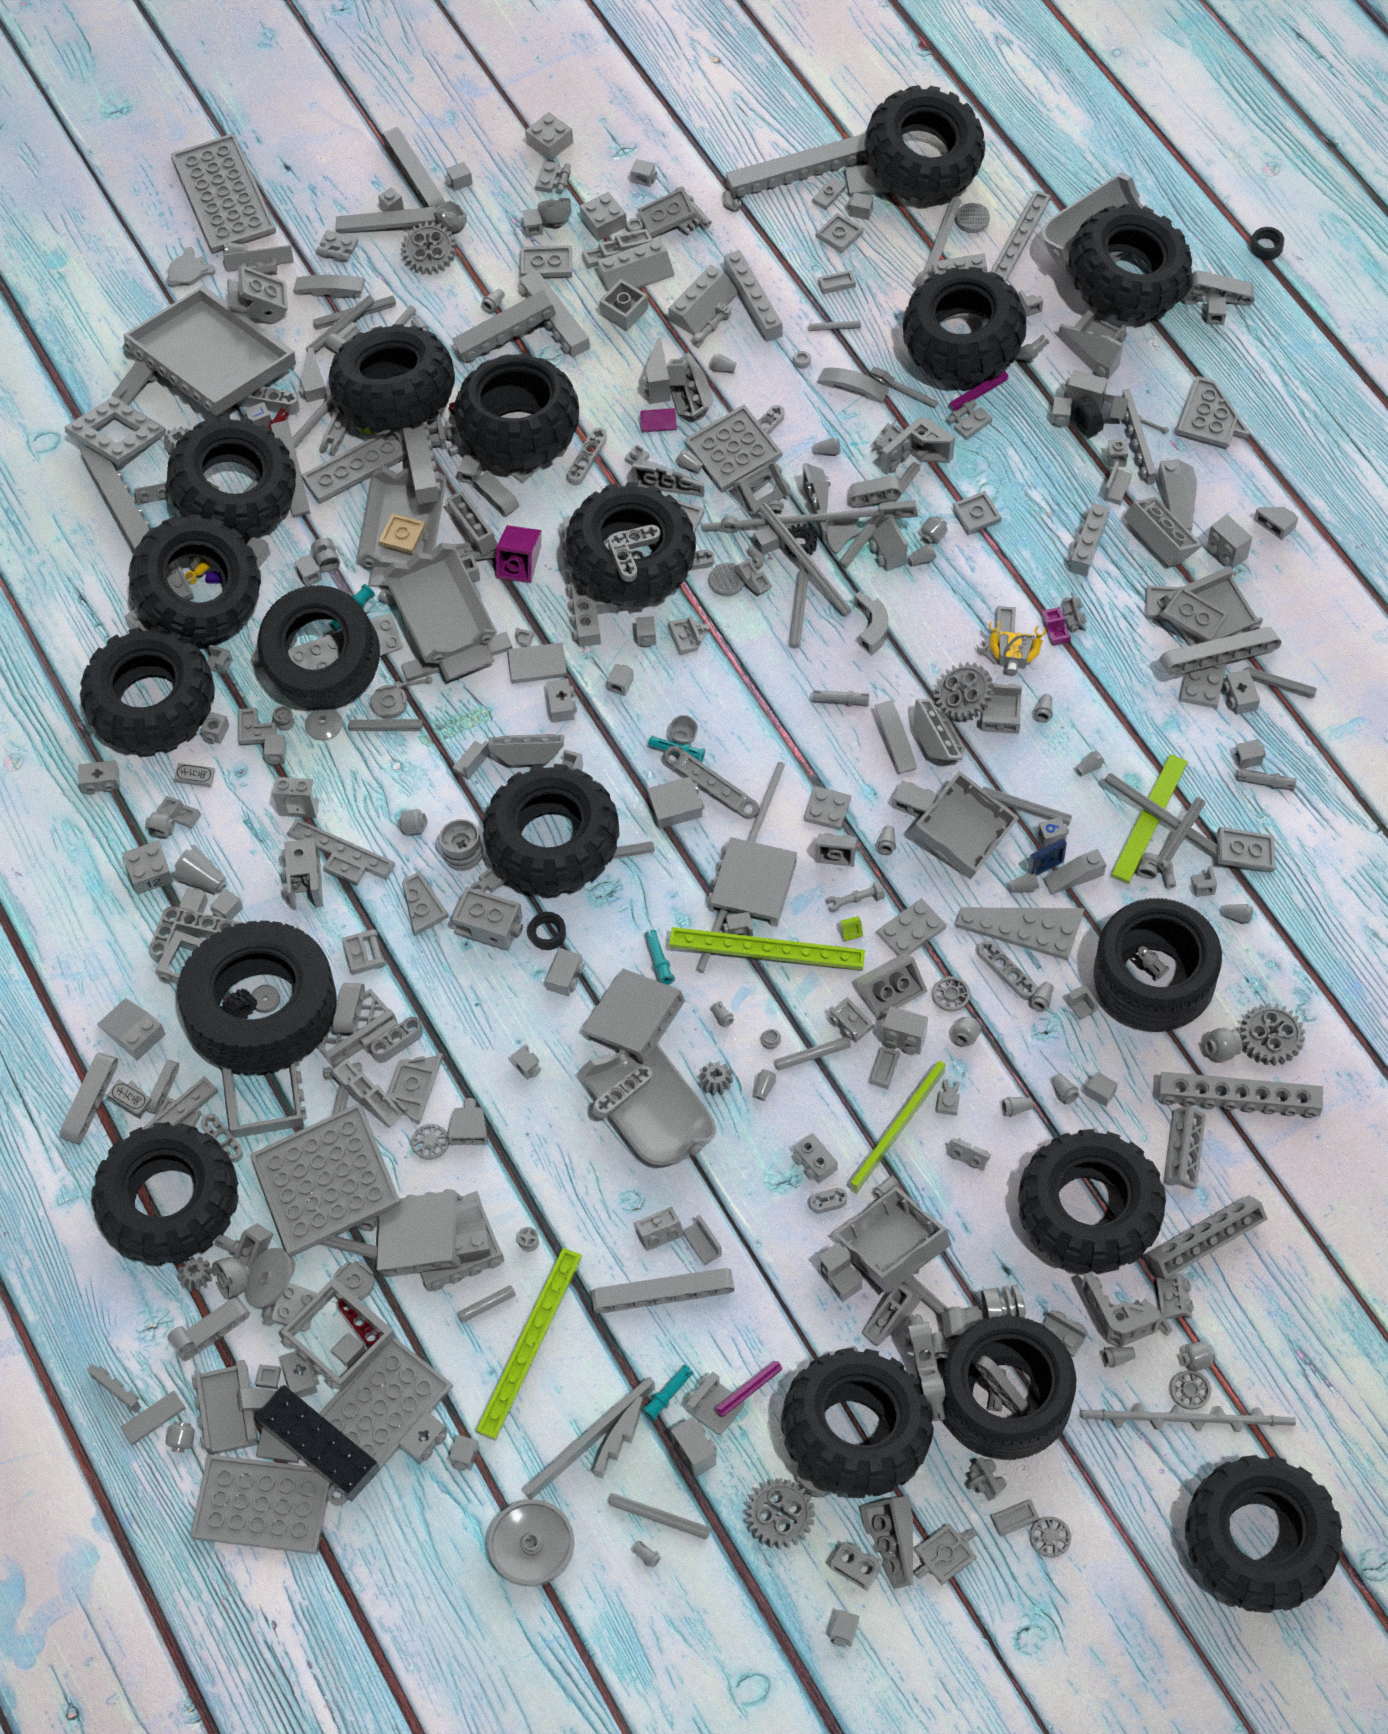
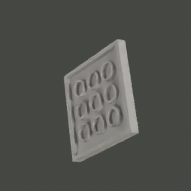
(733, 447)

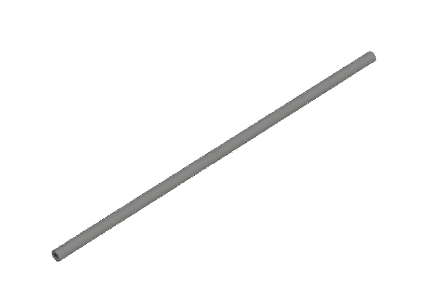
(328, 403)

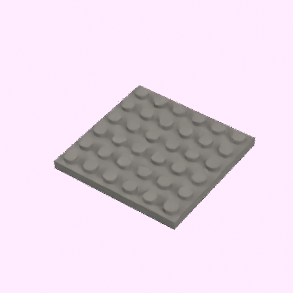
(325, 1179)

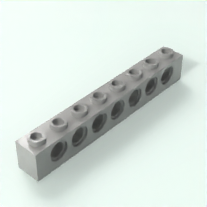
(589, 634)
(1249, 1088)

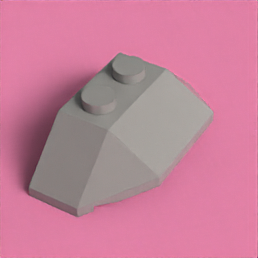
(695, 395)
(936, 732)
(526, 749)

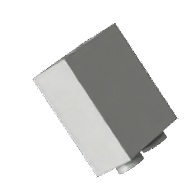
(675, 802)

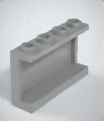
(221, 1418)

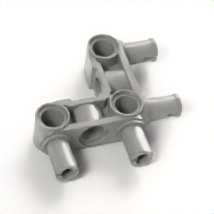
(926, 1365)

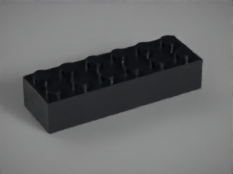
(317, 1443)

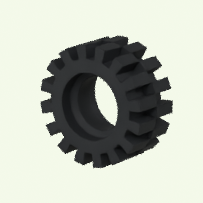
(804, 532)
(239, 1004)

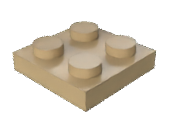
(402, 533)

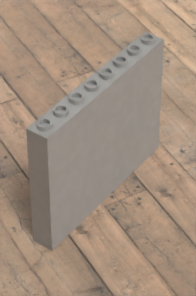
(209, 350)

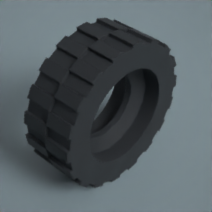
(1087, 415)

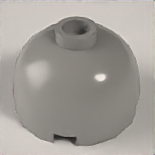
(555, 210)
(231, 1276)

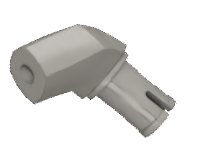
(1031, 351)

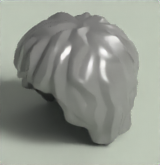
(451, 216)

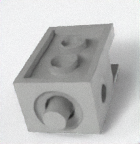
(257, 295)
(302, 870)
(488, 918)

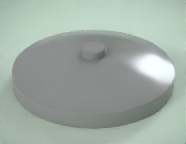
(531, 1543)

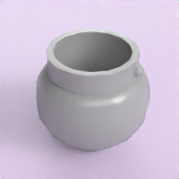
(1223, 1044)

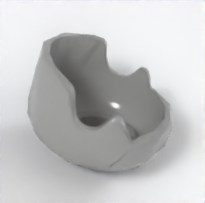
(683, 729)

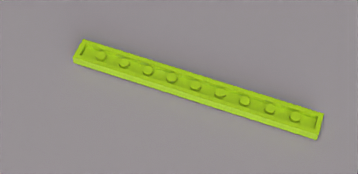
(767, 948)
(529, 1344)

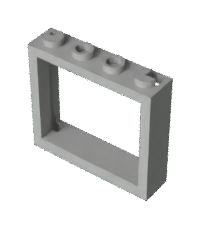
(269, 1125)
(332, 1289)

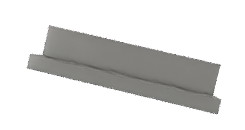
(1182, 1144)

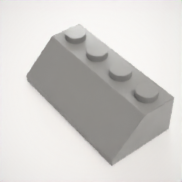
(637, 265)
(700, 300)
(1161, 530)

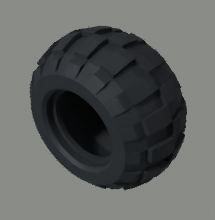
(970, 355)
(512, 385)

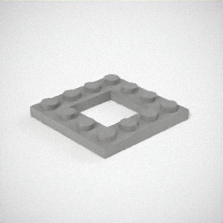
(84, 430)

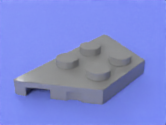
(414, 1084)

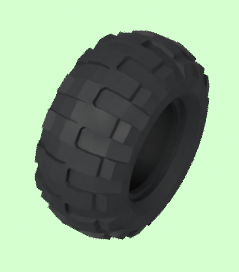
(932, 113)
(1124, 292)
(391, 378)
(238, 443)
(622, 510)
(204, 539)
(142, 655)
(558, 866)
(174, 1235)
(1086, 1245)
(868, 1380)
(1254, 1582)

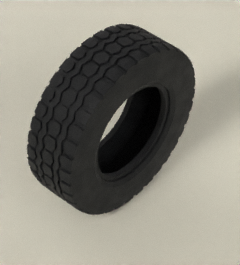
(264, 1041)

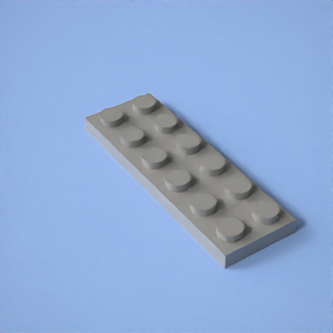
(355, 465)

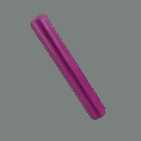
(978, 391)
(748, 1388)

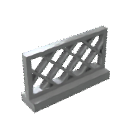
(348, 1047)

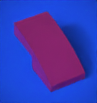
(1056, 626)

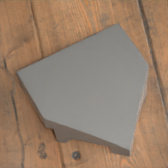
(687, 634)

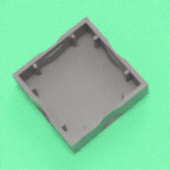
(964, 825)
(893, 1239)

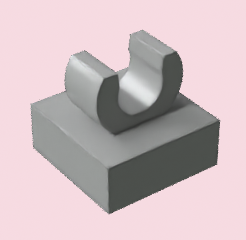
(636, 453)

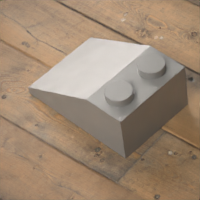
(657, 376)
(132, 1028)

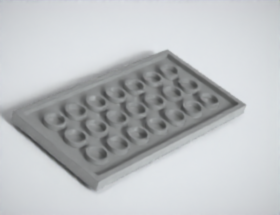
(223, 192)

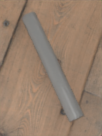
(834, 325)
(914, 394)

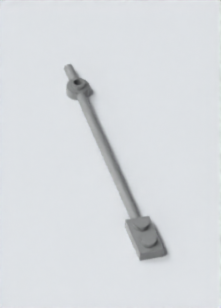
(898, 510)

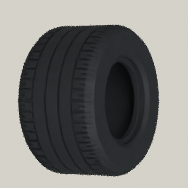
(341, 679)
(1165, 927)
(1018, 1344)

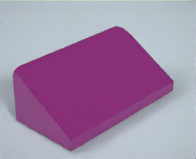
(658, 420)

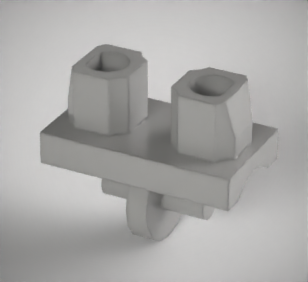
(446, 430)
(984, 1479)

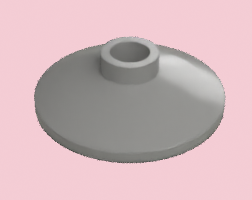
(323, 730)

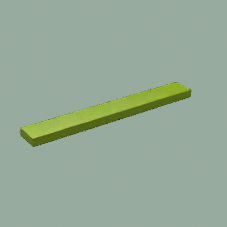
(1147, 822)
(897, 1127)

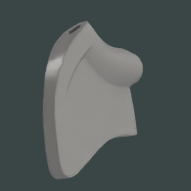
(840, 532)

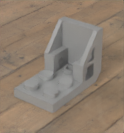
(923, 432)
(1122, 1322)

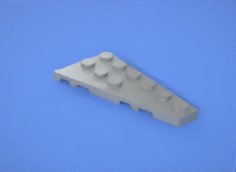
(1037, 929)

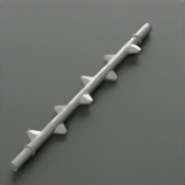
(1179, 1415)

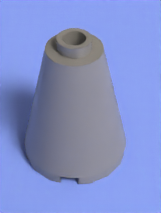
(199, 871)

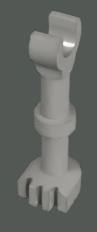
(723, 313)
(856, 896)

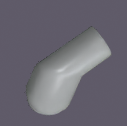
(459, 448)
(758, 557)
(1167, 870)

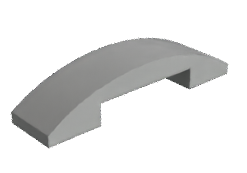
(855, 381)

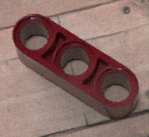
(362, 1331)

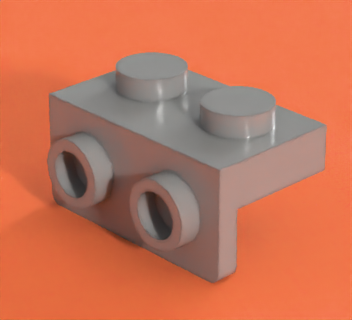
(851, 1019)

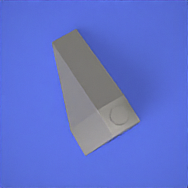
(1179, 489)
(892, 1531)

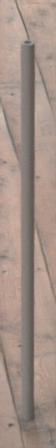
(752, 837)

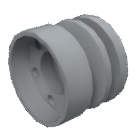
(461, 844)
(1005, 1304)

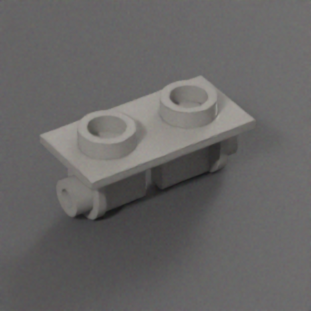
(890, 433)
(151, 493)
(1077, 619)
(975, 1157)

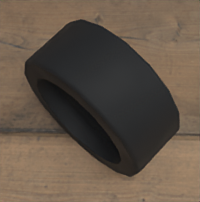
(1267, 233)
(547, 917)

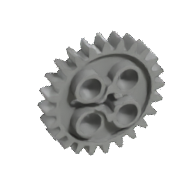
(444, 246)
(947, 694)
(1257, 1023)
(790, 1497)

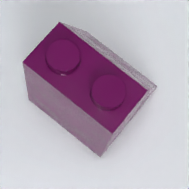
(518, 553)

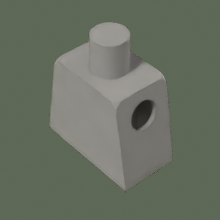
(468, 1125)

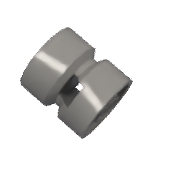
(325, 554)

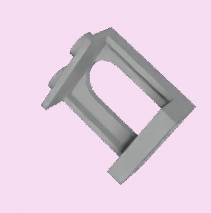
(781, 489)
(303, 802)
(178, 940)

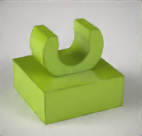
(851, 928)

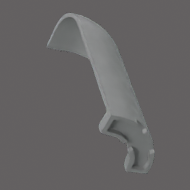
(1062, 227)
(661, 1120)

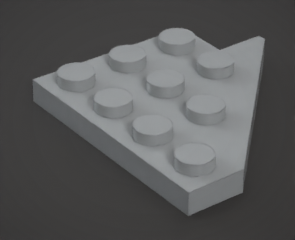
(1210, 416)

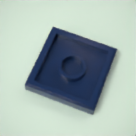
(1047, 857)

